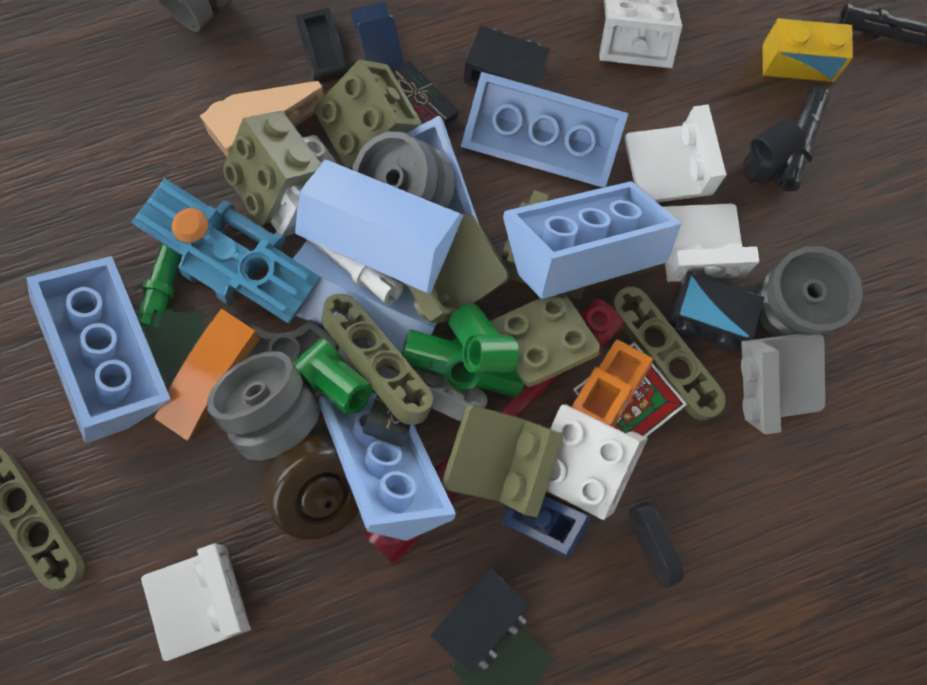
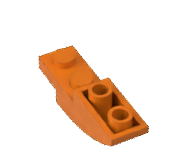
(612, 386)

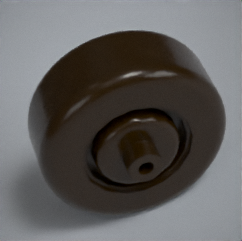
(309, 490)

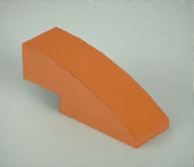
(216, 352)

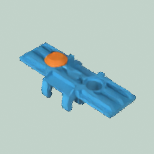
(218, 260)

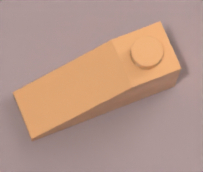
(225, 116)

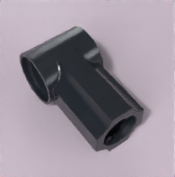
(772, 150)

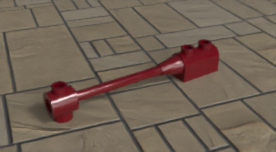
(604, 325)

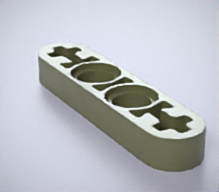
(672, 349)
(381, 354)
(34, 512)

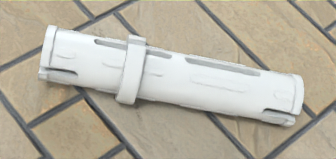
(364, 276)

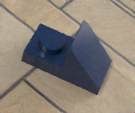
(377, 35)
(555, 528)

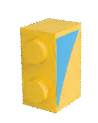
(807, 50)

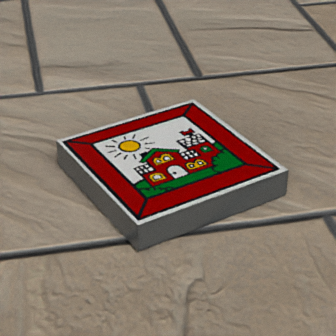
(650, 405)

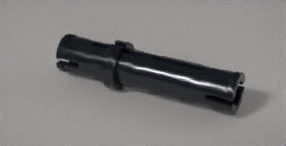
(856, 17)
(809, 120)

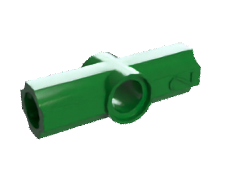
(441, 357)

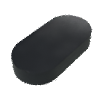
(656, 544)

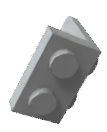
(782, 379)

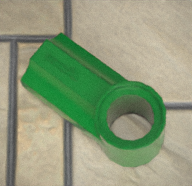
(482, 345)
(326, 372)

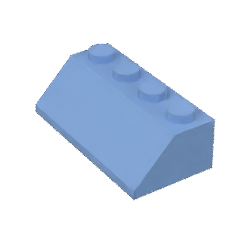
(589, 238)
(97, 347)

